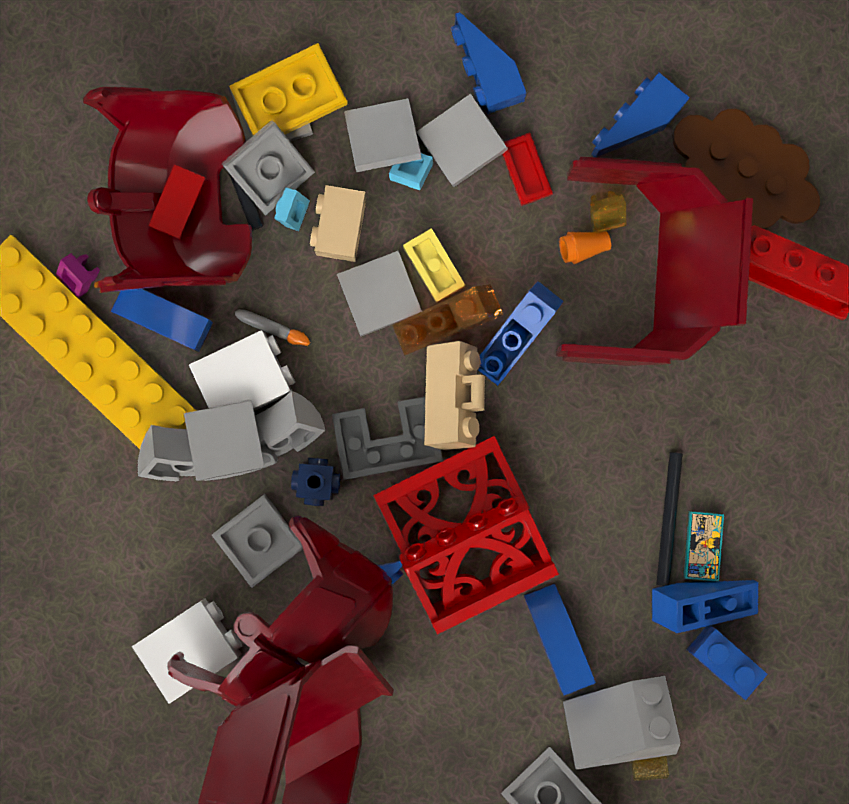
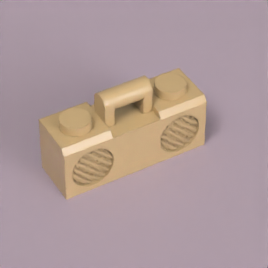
(453, 395)

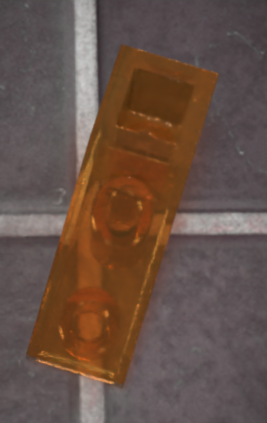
(448, 318)

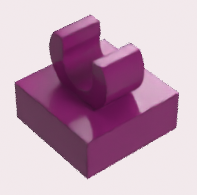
(74, 275)

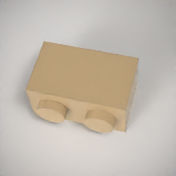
(339, 223)

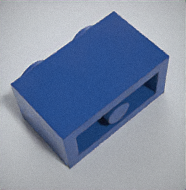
(727, 662)

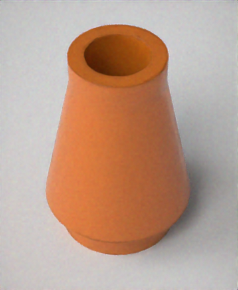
(583, 245)

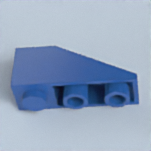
(493, 70)
(650, 113)
(518, 332)

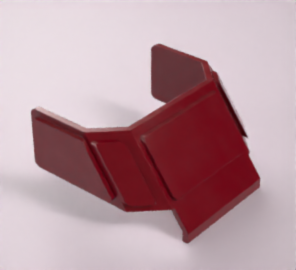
(698, 262)
(300, 724)

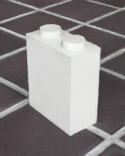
(243, 373)
(195, 634)

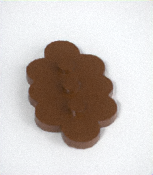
(749, 164)

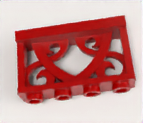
(799, 273)
(475, 463)
(485, 532)

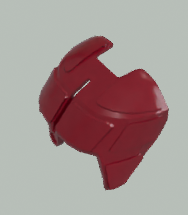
(153, 135)
(339, 608)

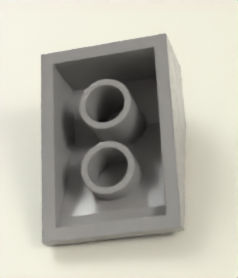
(622, 724)
(548, 782)

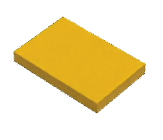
(289, 92)

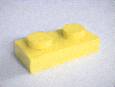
(434, 265)

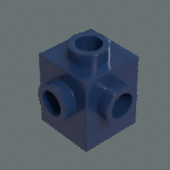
(329, 482)

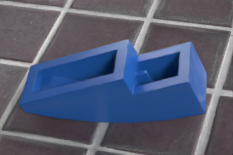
(163, 317)
(559, 639)

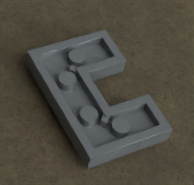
(365, 457)

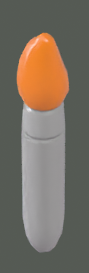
(292, 336)

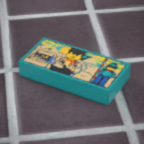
(703, 546)

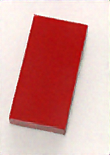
(526, 169)
(177, 202)

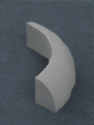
(284, 426)

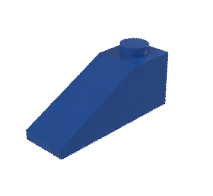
(703, 604)

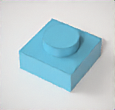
(412, 173)
(291, 209)

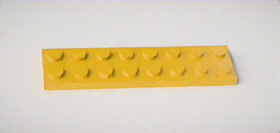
(84, 347)

